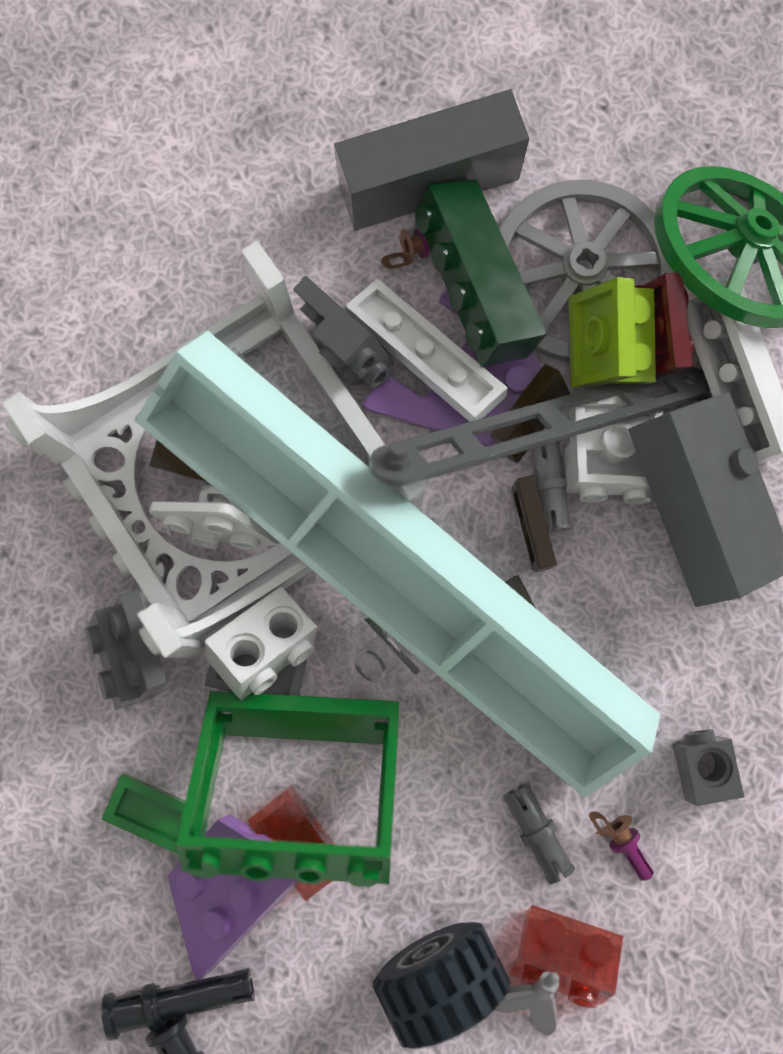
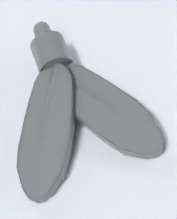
(538, 998)

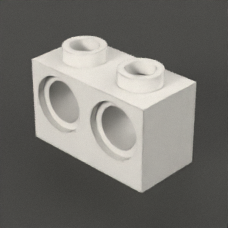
(252, 636)

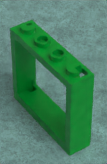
(288, 719)

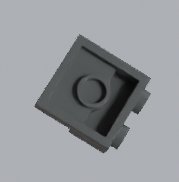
(345, 341)
(129, 666)

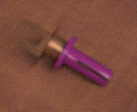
(410, 245)
(624, 841)

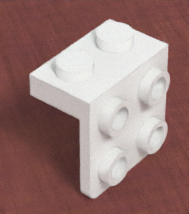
(212, 521)

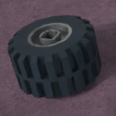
(441, 985)

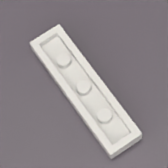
(427, 351)

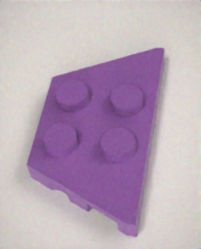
(224, 908)

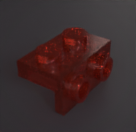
(578, 952)

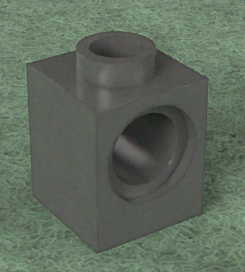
(725, 779)

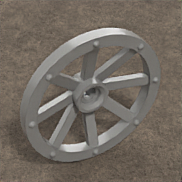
(574, 275)

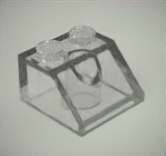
(372, 661)

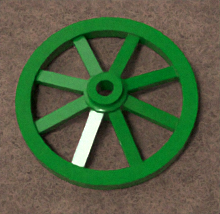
(749, 237)

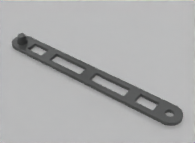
(404, 465)

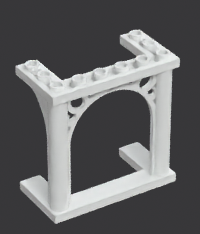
(82, 428)

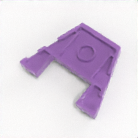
(435, 413)

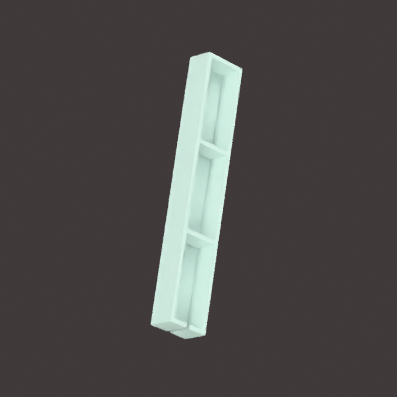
(397, 566)

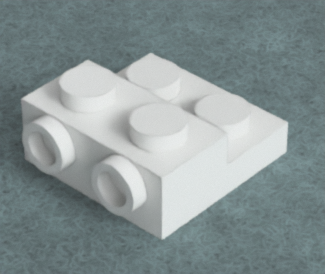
(605, 458)

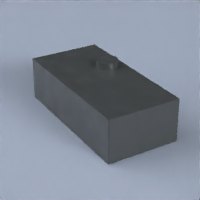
(392, 167)
(711, 499)

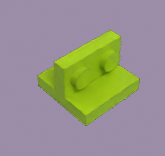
(612, 335)

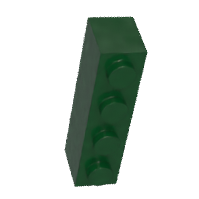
(479, 273)

